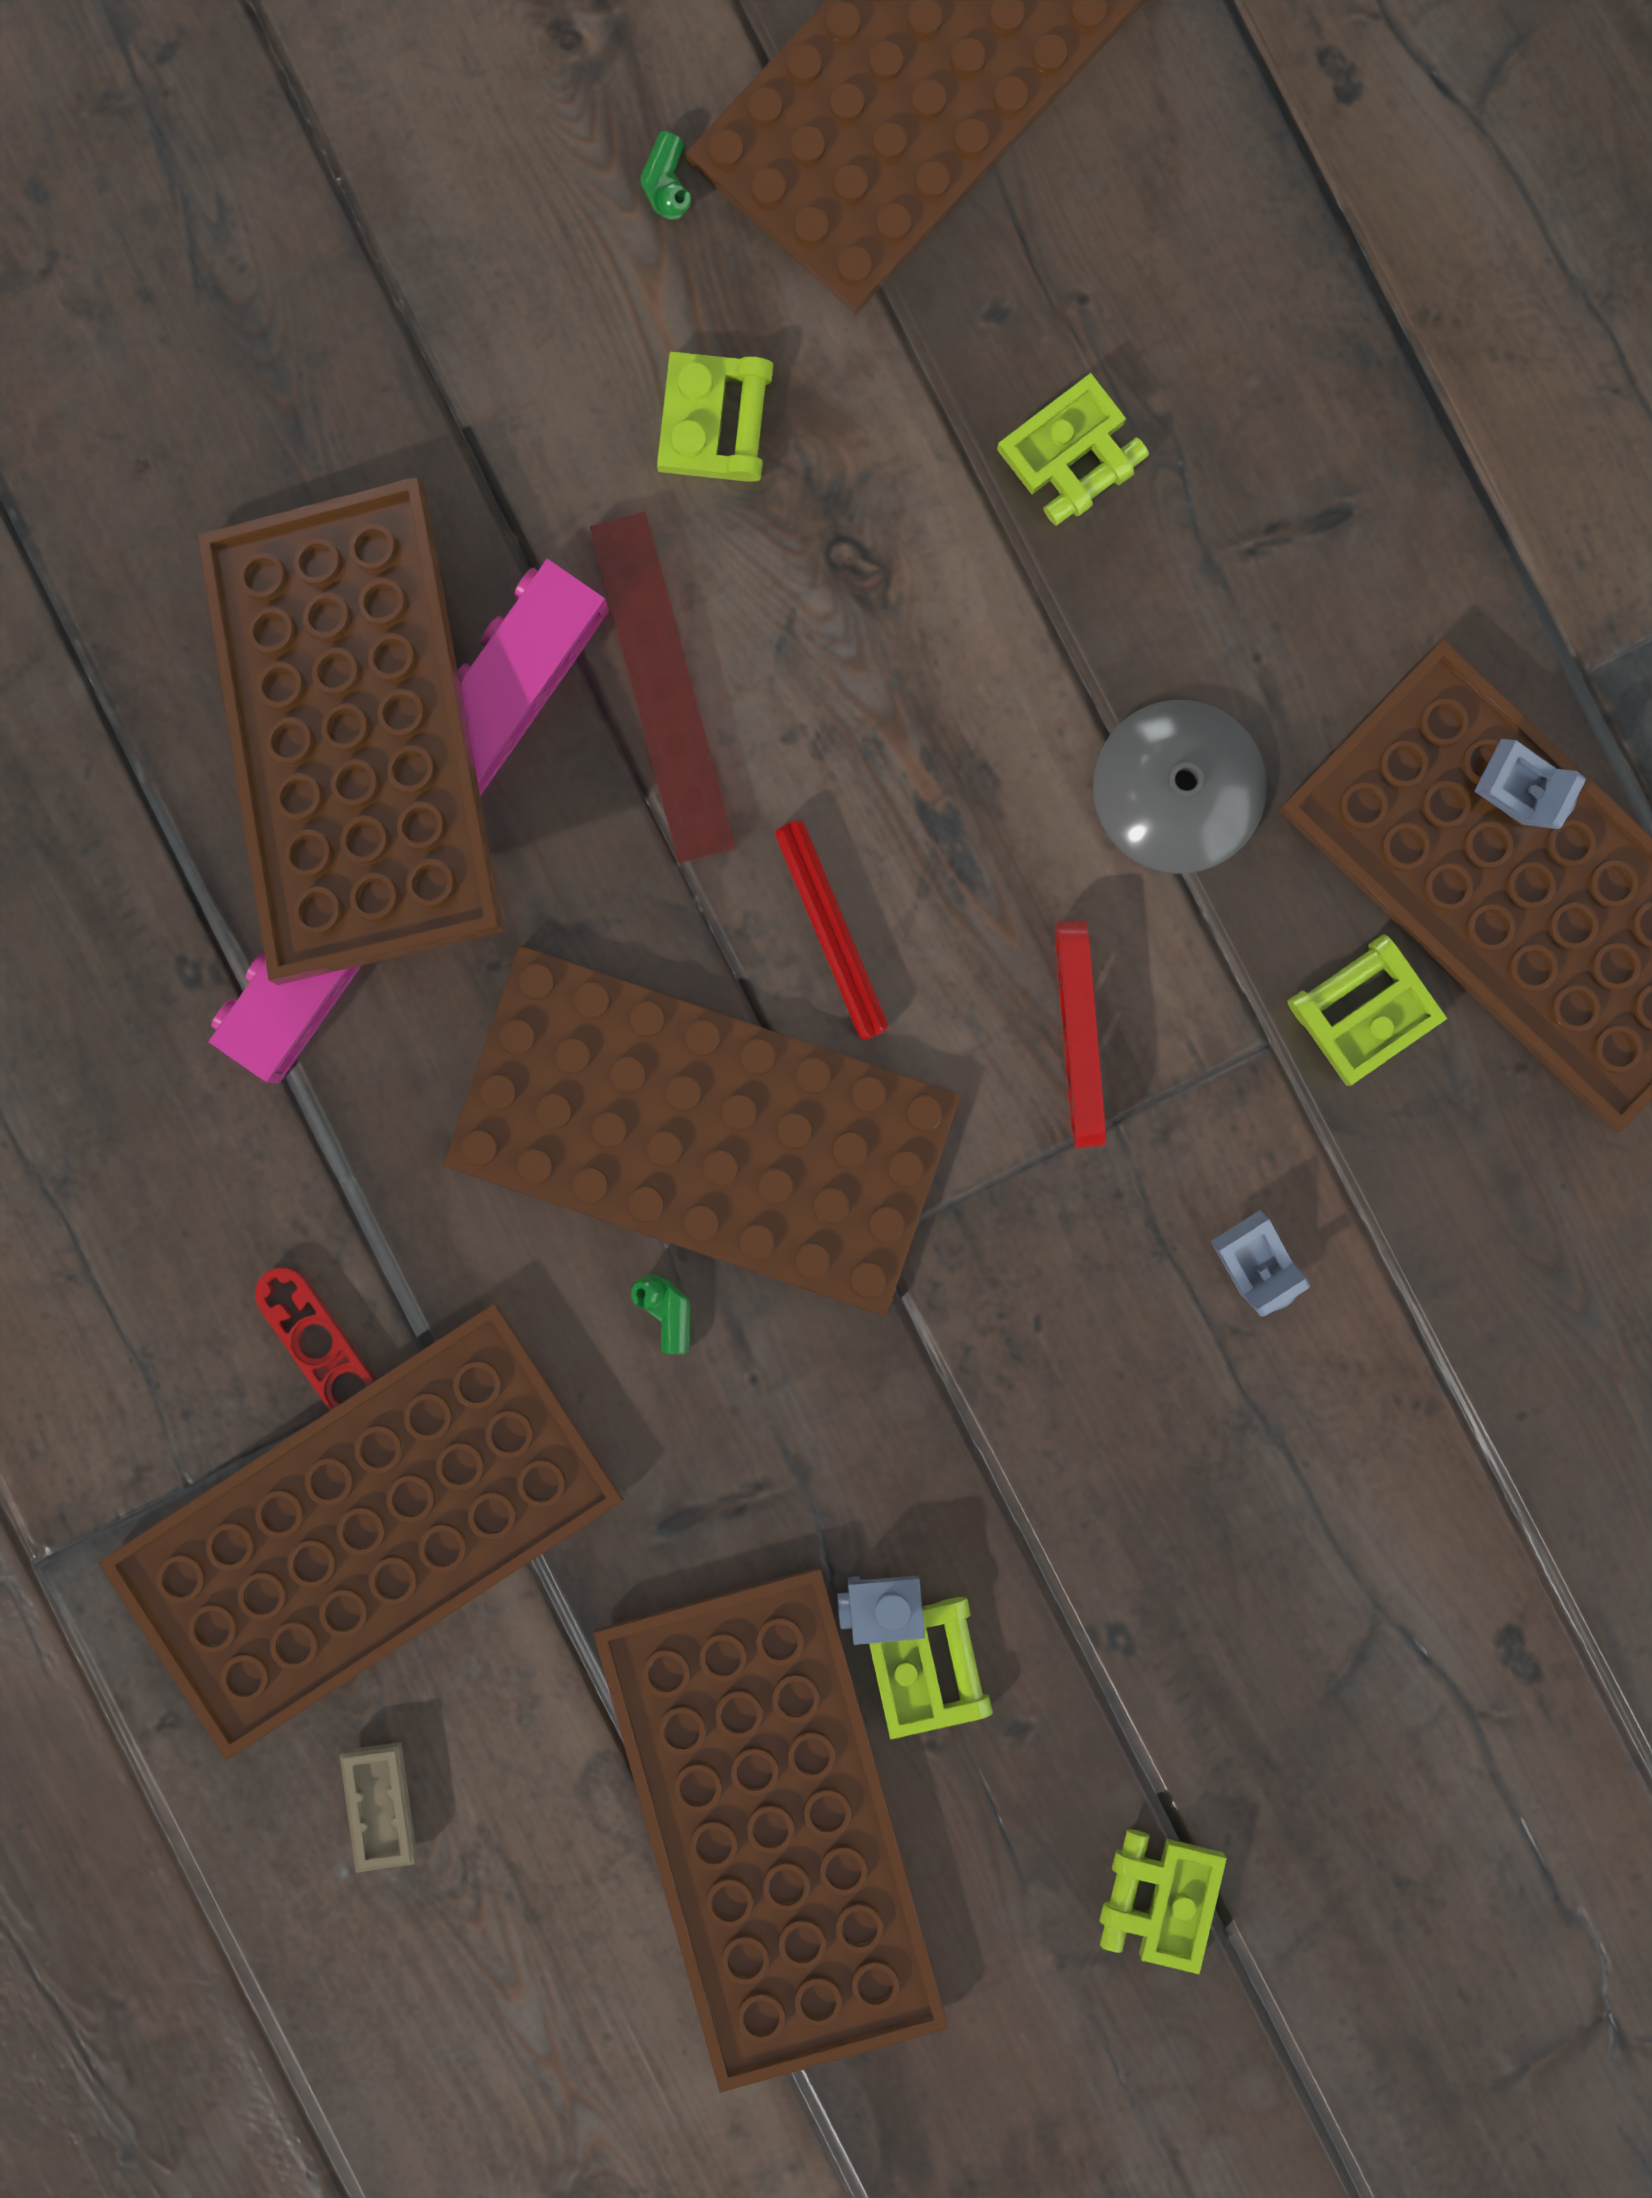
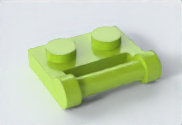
(695, 416)
(1379, 1025)
(910, 1680)

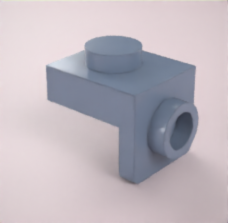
(1529, 786)
(1260, 1264)
(882, 1609)

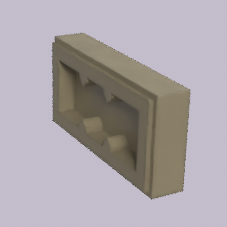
(378, 1807)

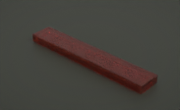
(662, 688)

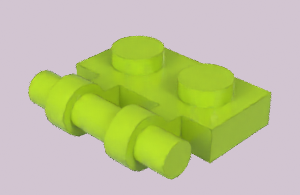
(1062, 435)
(1180, 1907)

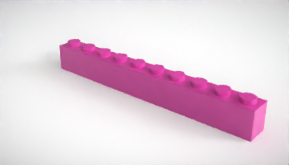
(501, 697)

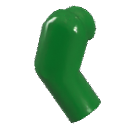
(660, 181)
(669, 1307)

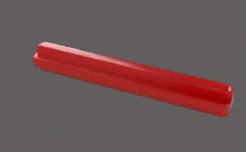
(831, 929)

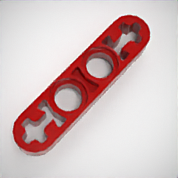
(1080, 1034)
(319, 1371)

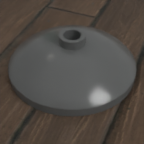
(1157, 820)

